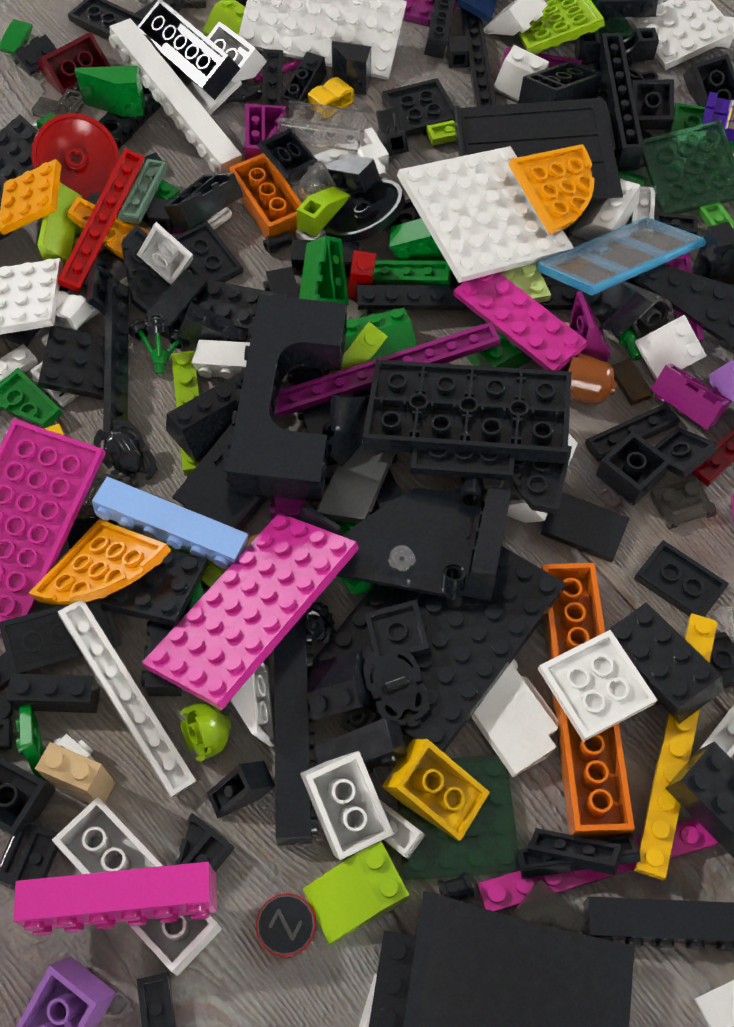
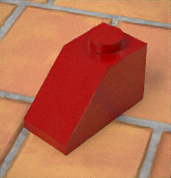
(360, 271)

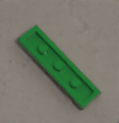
(411, 272)

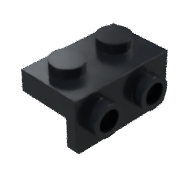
(30, 54)

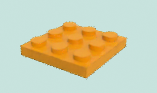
(30, 196)

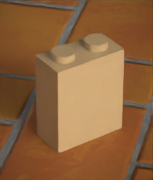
(75, 774)

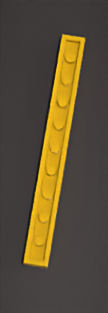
(674, 754)

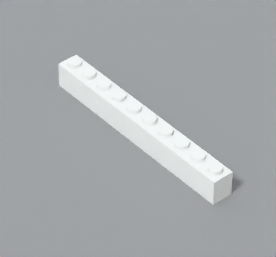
(174, 97)

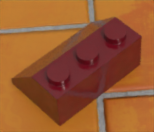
(60, 64)

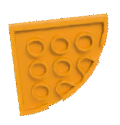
(556, 184)
(99, 565)

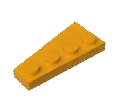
(80, 213)

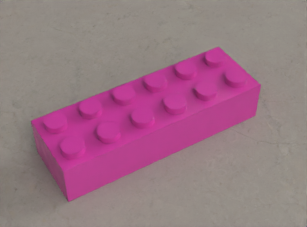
(116, 897)

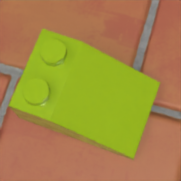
(356, 892)

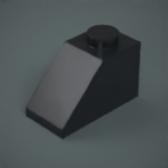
(240, 788)

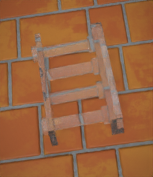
(325, 125)

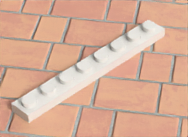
(127, 698)

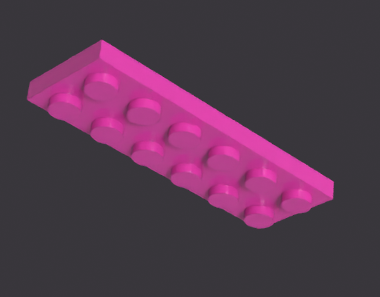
(521, 320)

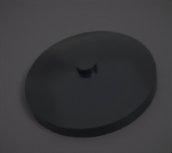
(367, 211)

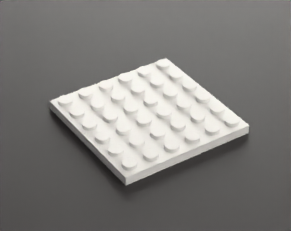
(480, 214)

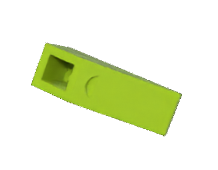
(320, 209)

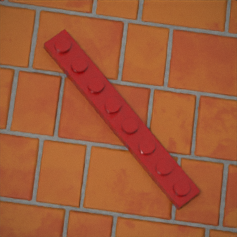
(101, 221)

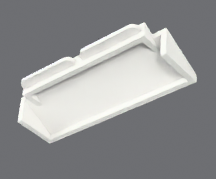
(516, 722)

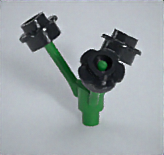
(156, 324)

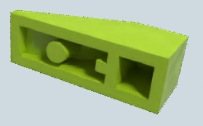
(363, 347)

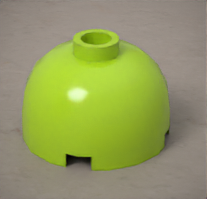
(205, 730)

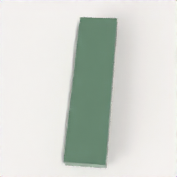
(143, 191)

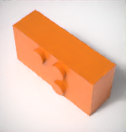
(267, 196)

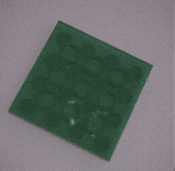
(690, 167)
(489, 841)

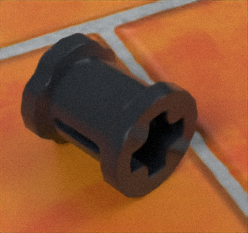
(457, 888)

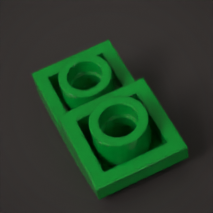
(15, 36)

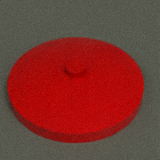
(82, 149)

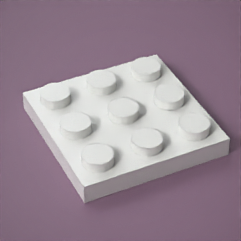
(597, 685)

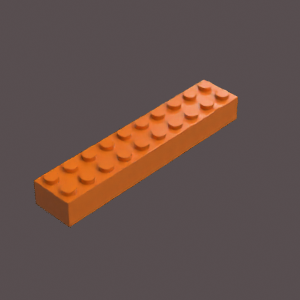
(592, 769)

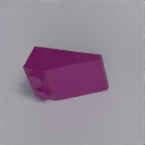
(585, 324)

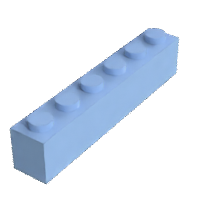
(169, 523)

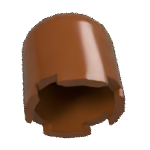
(591, 379)

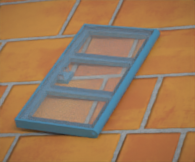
(619, 255)

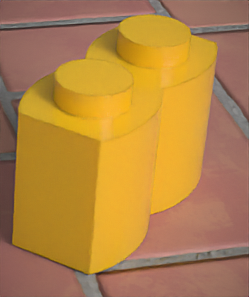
(332, 93)

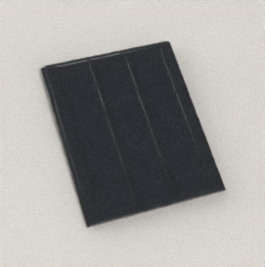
(543, 128)

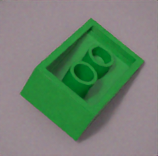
(112, 89)

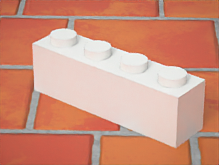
(220, 358)

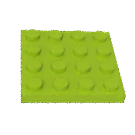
(561, 22)

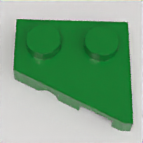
(30, 737)

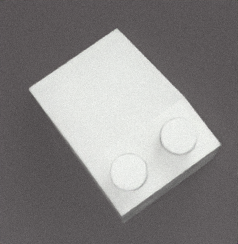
(516, 17)
(165, 254)
(255, 705)

